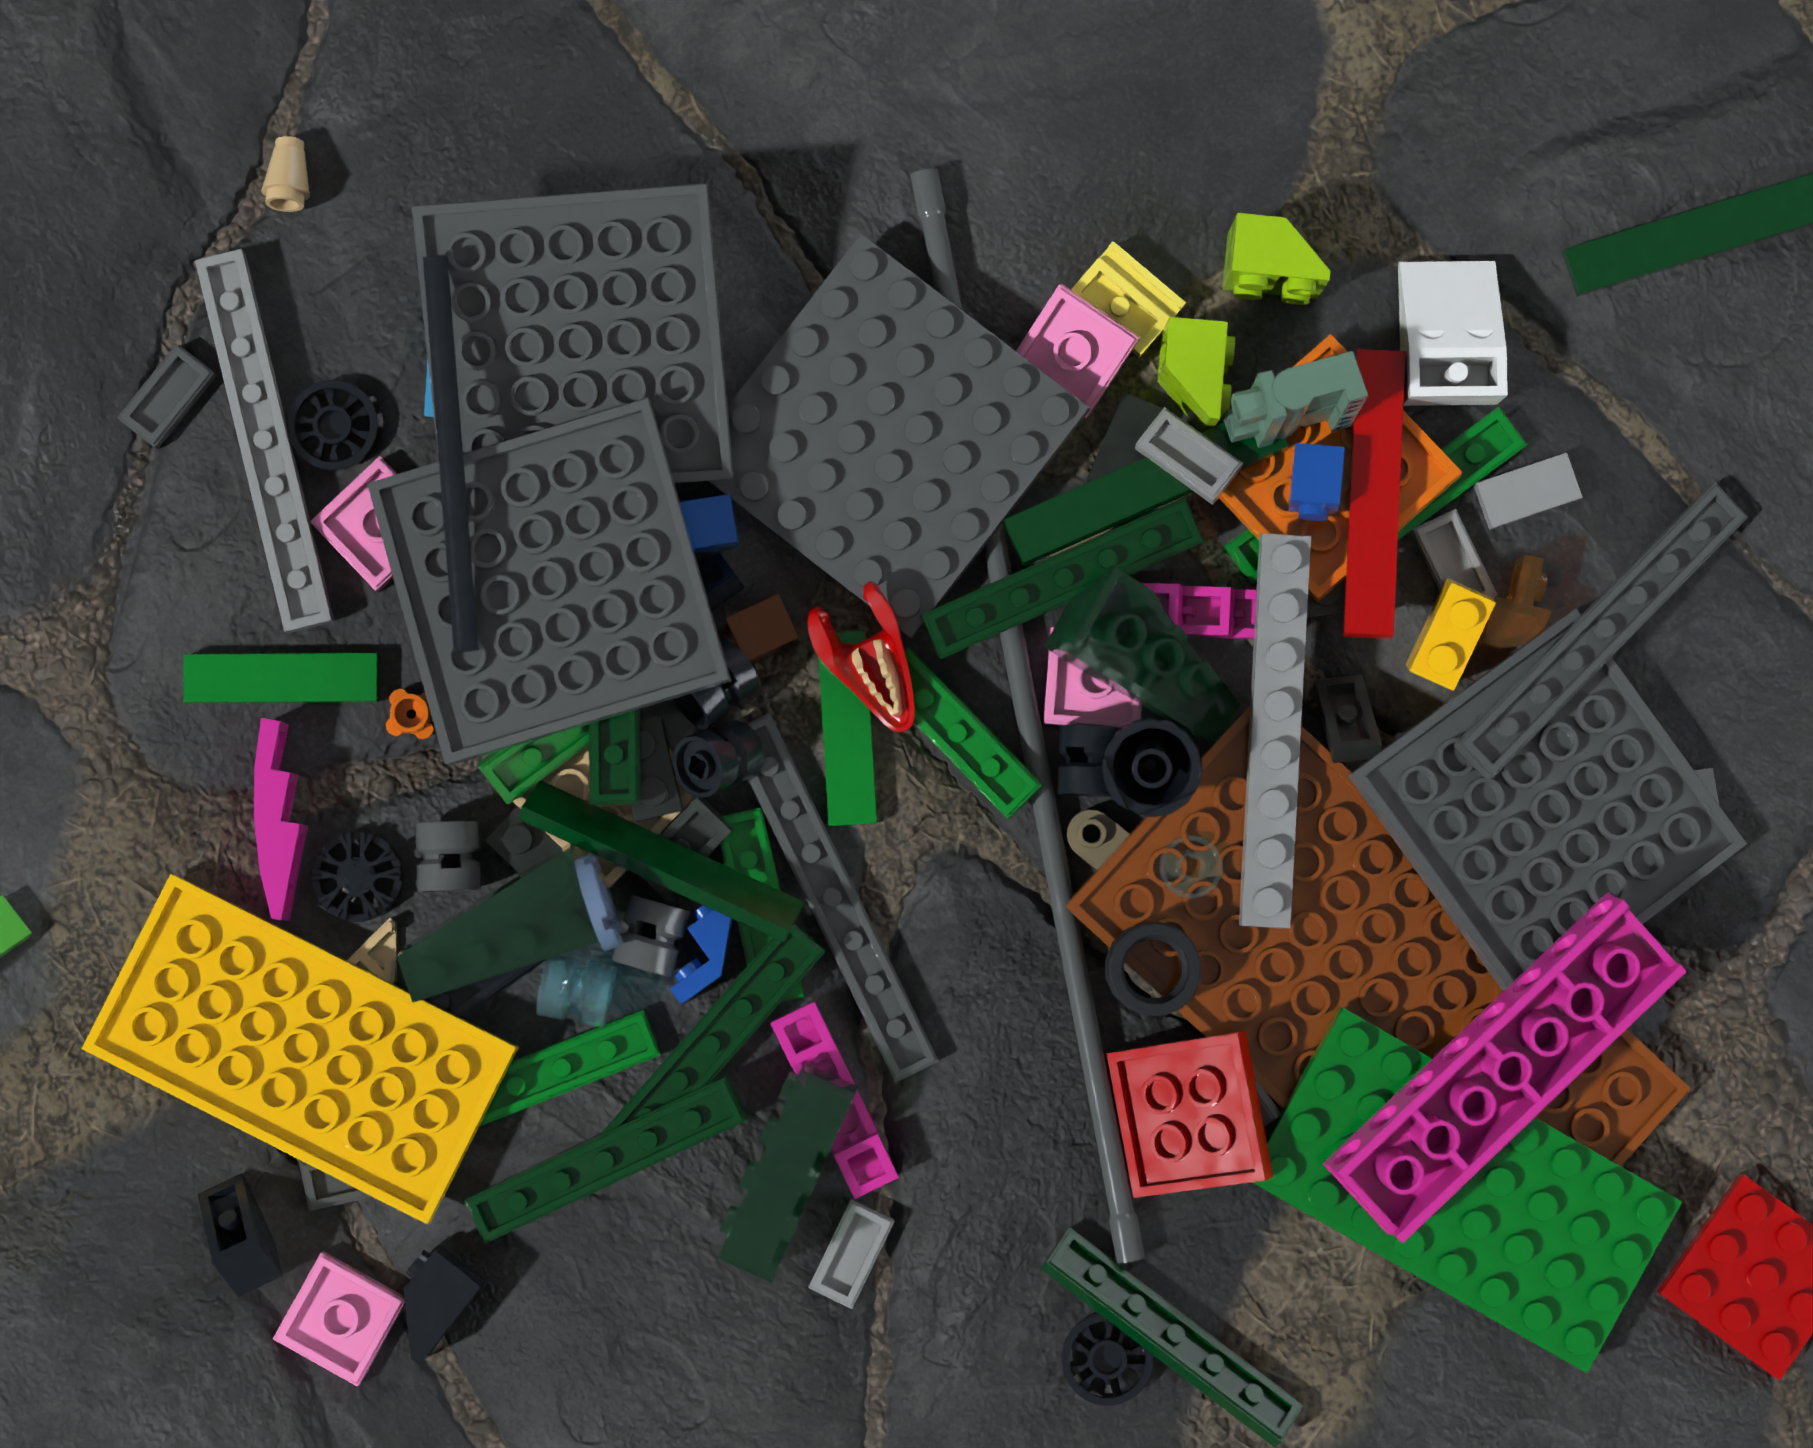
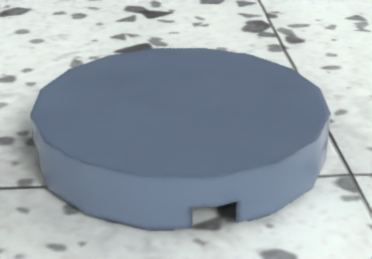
(598, 902)

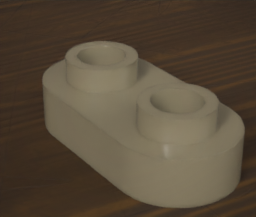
(1110, 837)

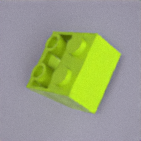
(1271, 259)
(1193, 368)

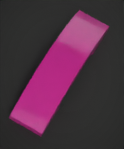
(857, 1144)

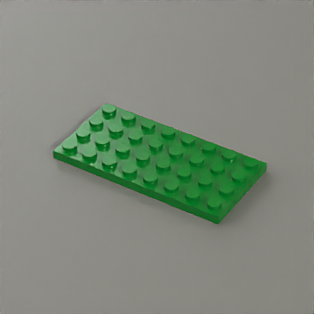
(1533, 1240)

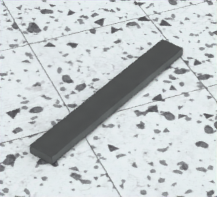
(1600, 631)
(838, 908)

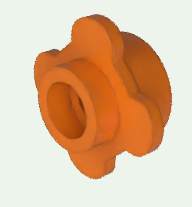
(399, 721)

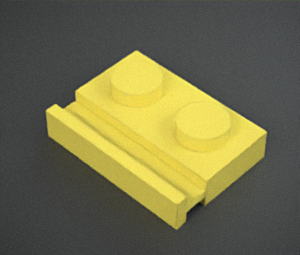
(1129, 295)

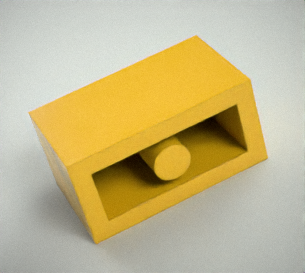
(1450, 634)

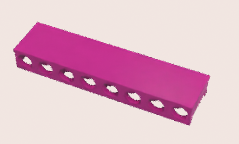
(1504, 1068)

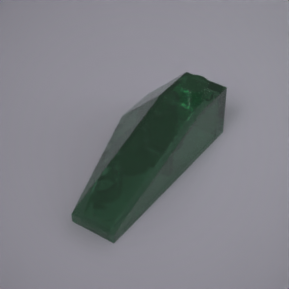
(1134, 647)

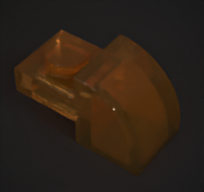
(1515, 618)

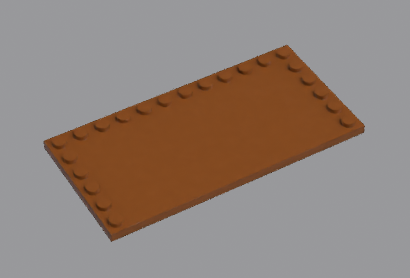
(1357, 940)

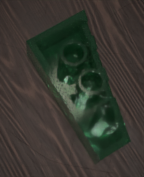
(505, 930)
(786, 1172)

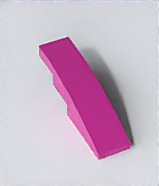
(1209, 610)
(277, 839)

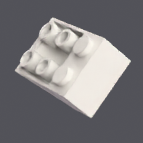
(1452, 333)

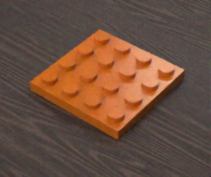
(1262, 492)

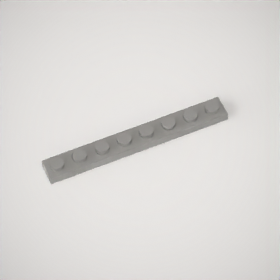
(264, 441)
(1274, 731)

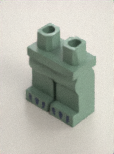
(1297, 398)

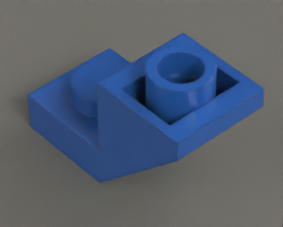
(712, 935)

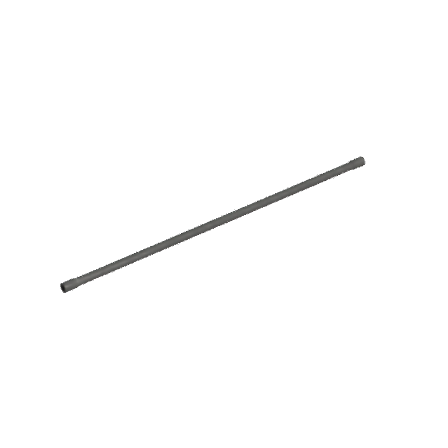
(1123, 1219)

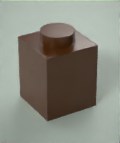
(761, 629)

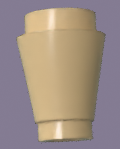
(286, 177)

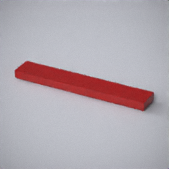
(1375, 497)

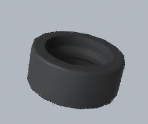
(1189, 964)

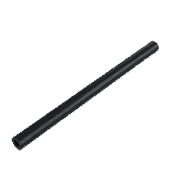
(450, 453)

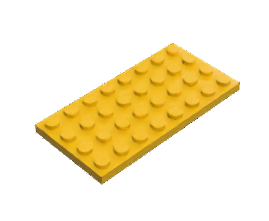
(300, 1048)

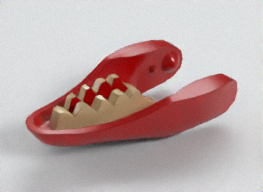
(872, 668)

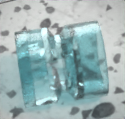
(1170, 868)
(576, 990)

